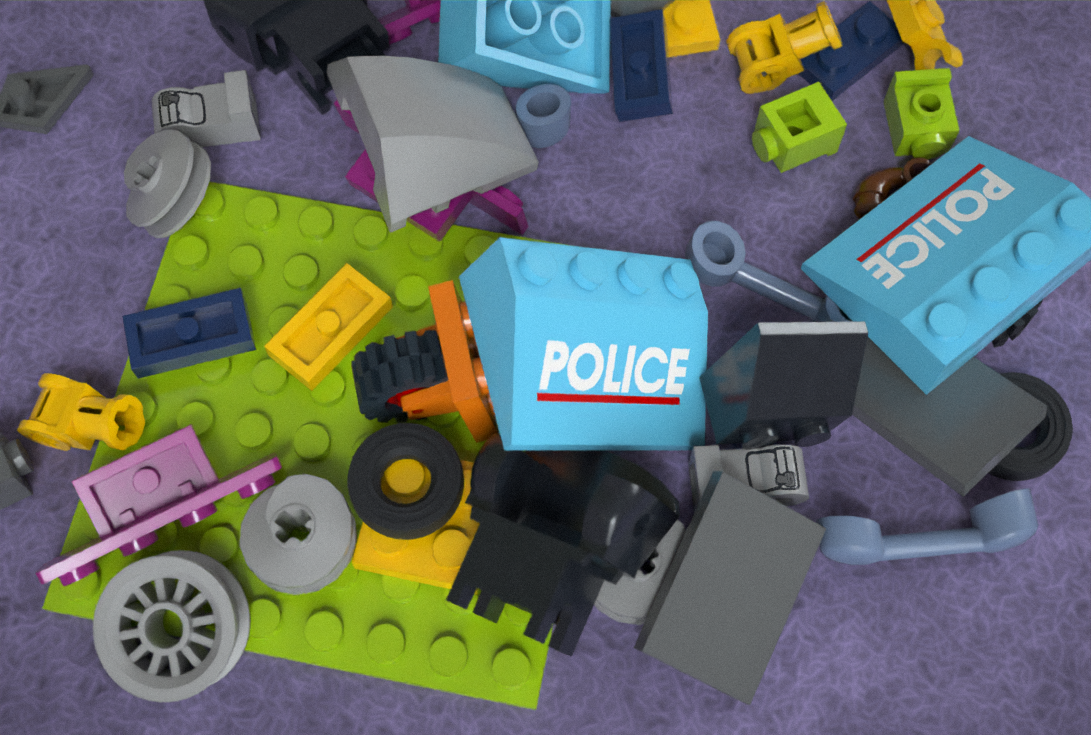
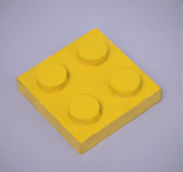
(427, 559)

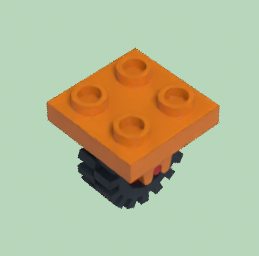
(428, 371)

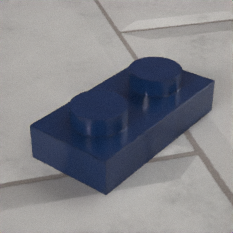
(866, 40)
(640, 66)
(188, 333)

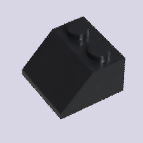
(785, 383)

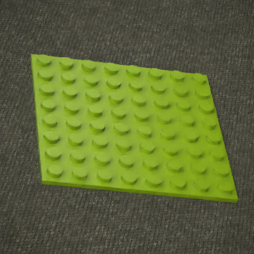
(251, 406)

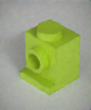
(921, 113)
(807, 117)

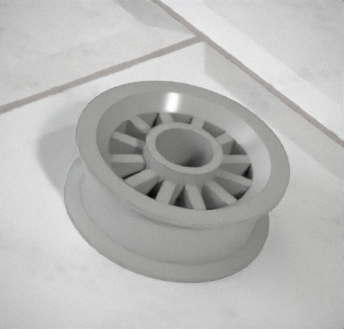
(128, 662)

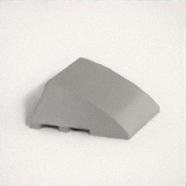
(430, 131)

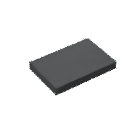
(955, 428)
(730, 587)

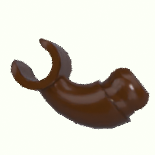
(879, 184)

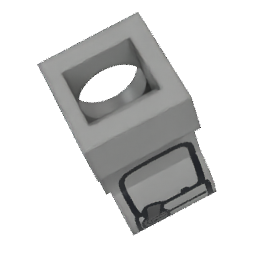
(210, 112)
(770, 470)

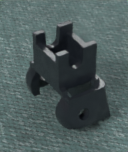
(305, 37)
(555, 533)

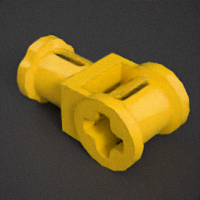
(780, 47)
(77, 415)

